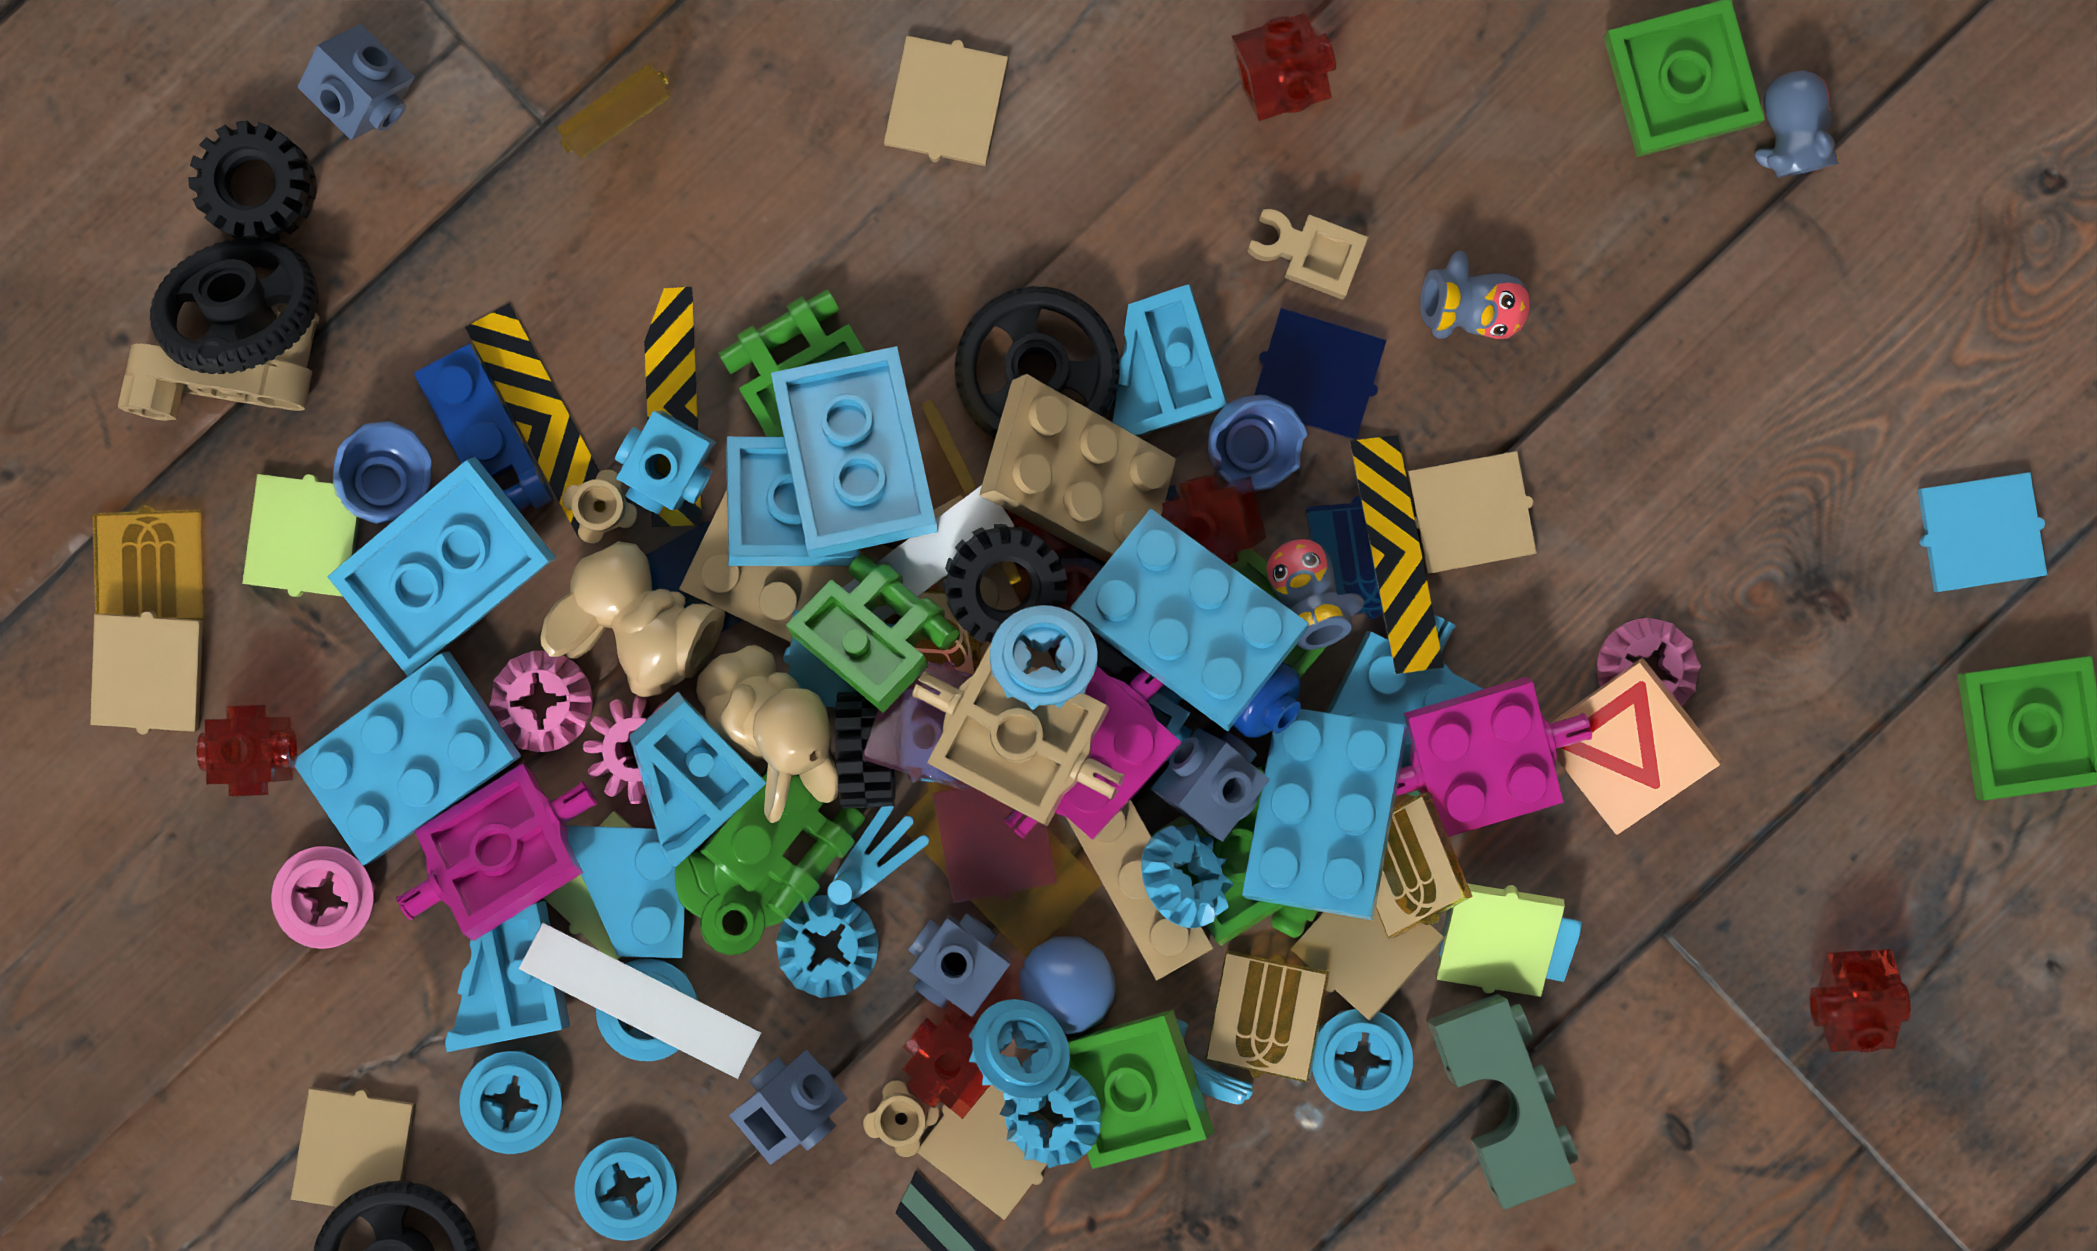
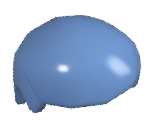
(1256, 440)
(381, 471)
(1070, 983)

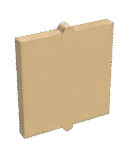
(946, 100)
(1472, 512)
(146, 672)
(1361, 958)
(349, 1144)
(979, 1156)

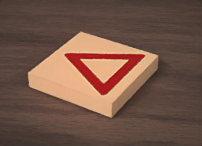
(1639, 747)

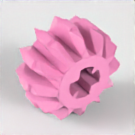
(614, 747)

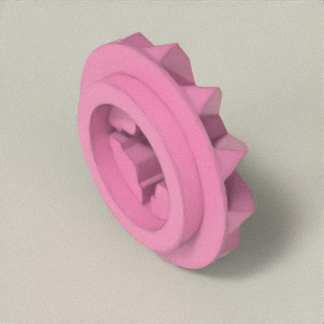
(1639, 640)
(562, 722)
(297, 910)

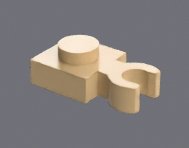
(1320, 254)

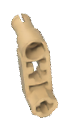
(156, 382)

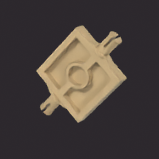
(1016, 751)

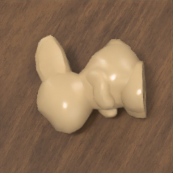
(652, 629)
(770, 720)

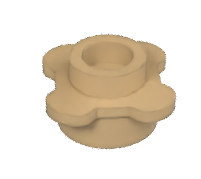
(582, 501)
(883, 1123)

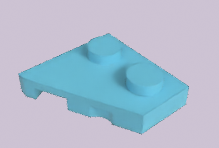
(1166, 365)
(689, 776)
(631, 888)
(500, 998)

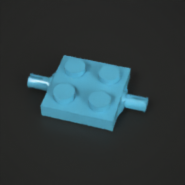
(1377, 693)

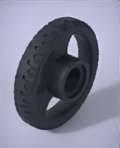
(236, 305)
(1018, 315)
(385, 1210)

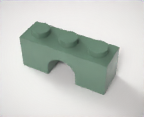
(1526, 1151)

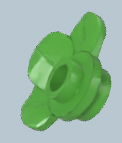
(712, 893)

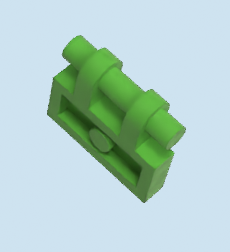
(756, 344)
(858, 644)
(752, 846)

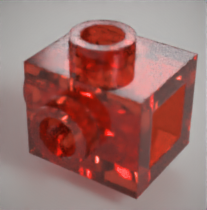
(1284, 66)
(1217, 515)
(269, 746)
(1860, 1001)
(930, 1080)

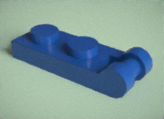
(481, 423)

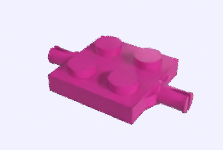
(1126, 742)
(1487, 755)
(497, 852)

